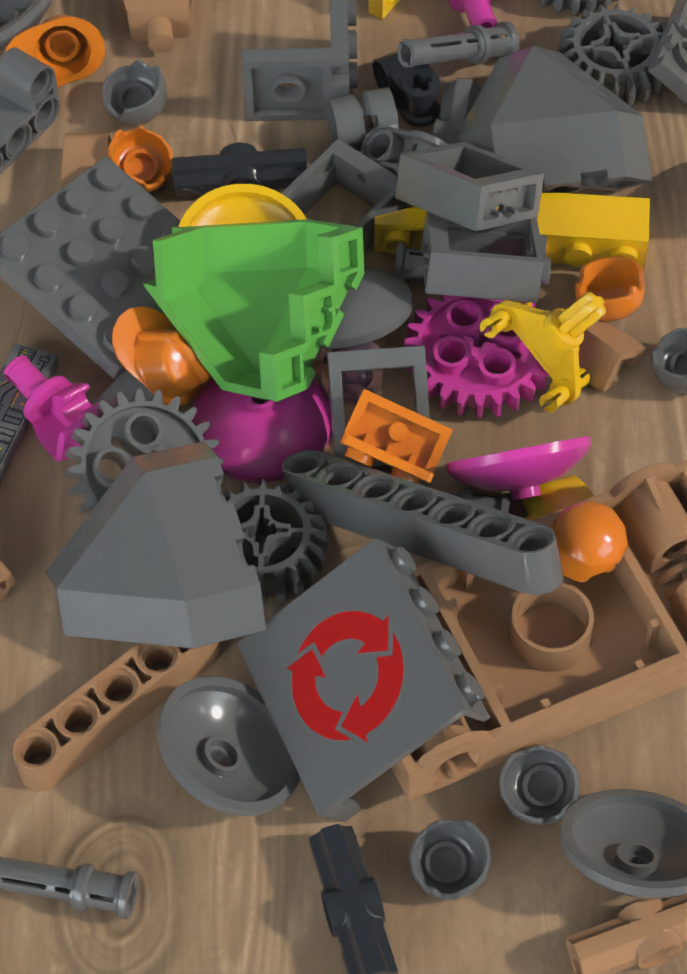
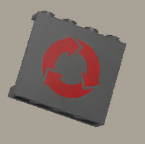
(359, 675)

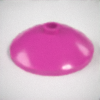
(261, 436)
(522, 468)

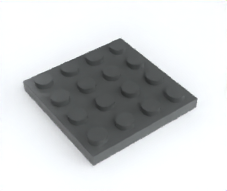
(87, 256)

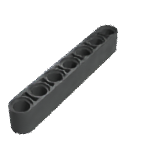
(428, 522)

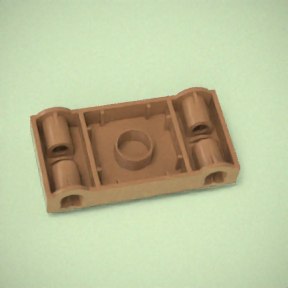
(567, 653)

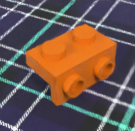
(394, 437)

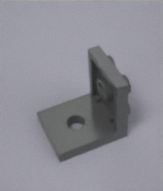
(315, 71)

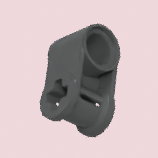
(387, 143)

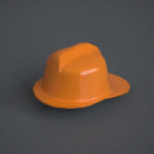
(65, 44)
(157, 355)

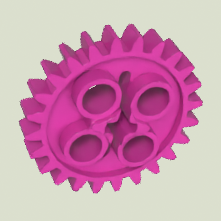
(470, 379)

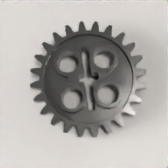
(167, 427)

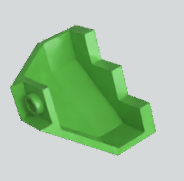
(257, 297)

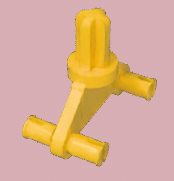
(552, 340)

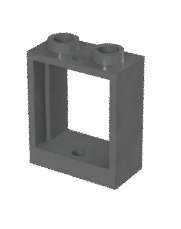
(356, 174)
(469, 185)
(487, 263)
(369, 361)

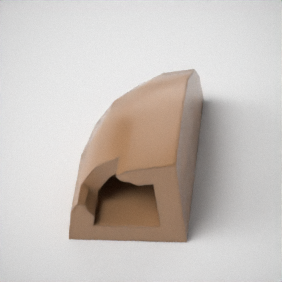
(605, 353)

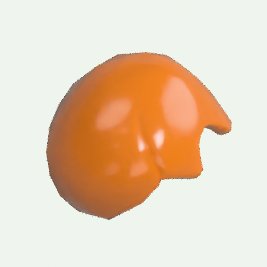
(142, 156)
(617, 282)
(589, 539)

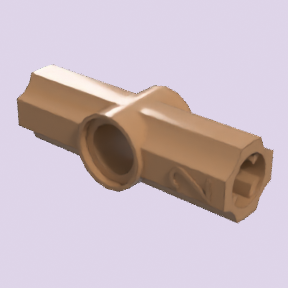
(641, 935)

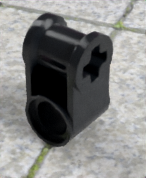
(411, 88)

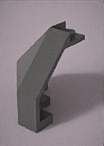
(559, 122)
(160, 558)

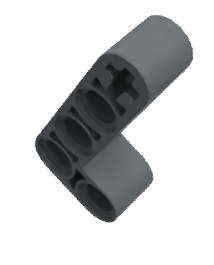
(26, 103)

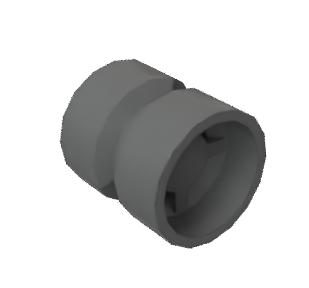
(346, 115)

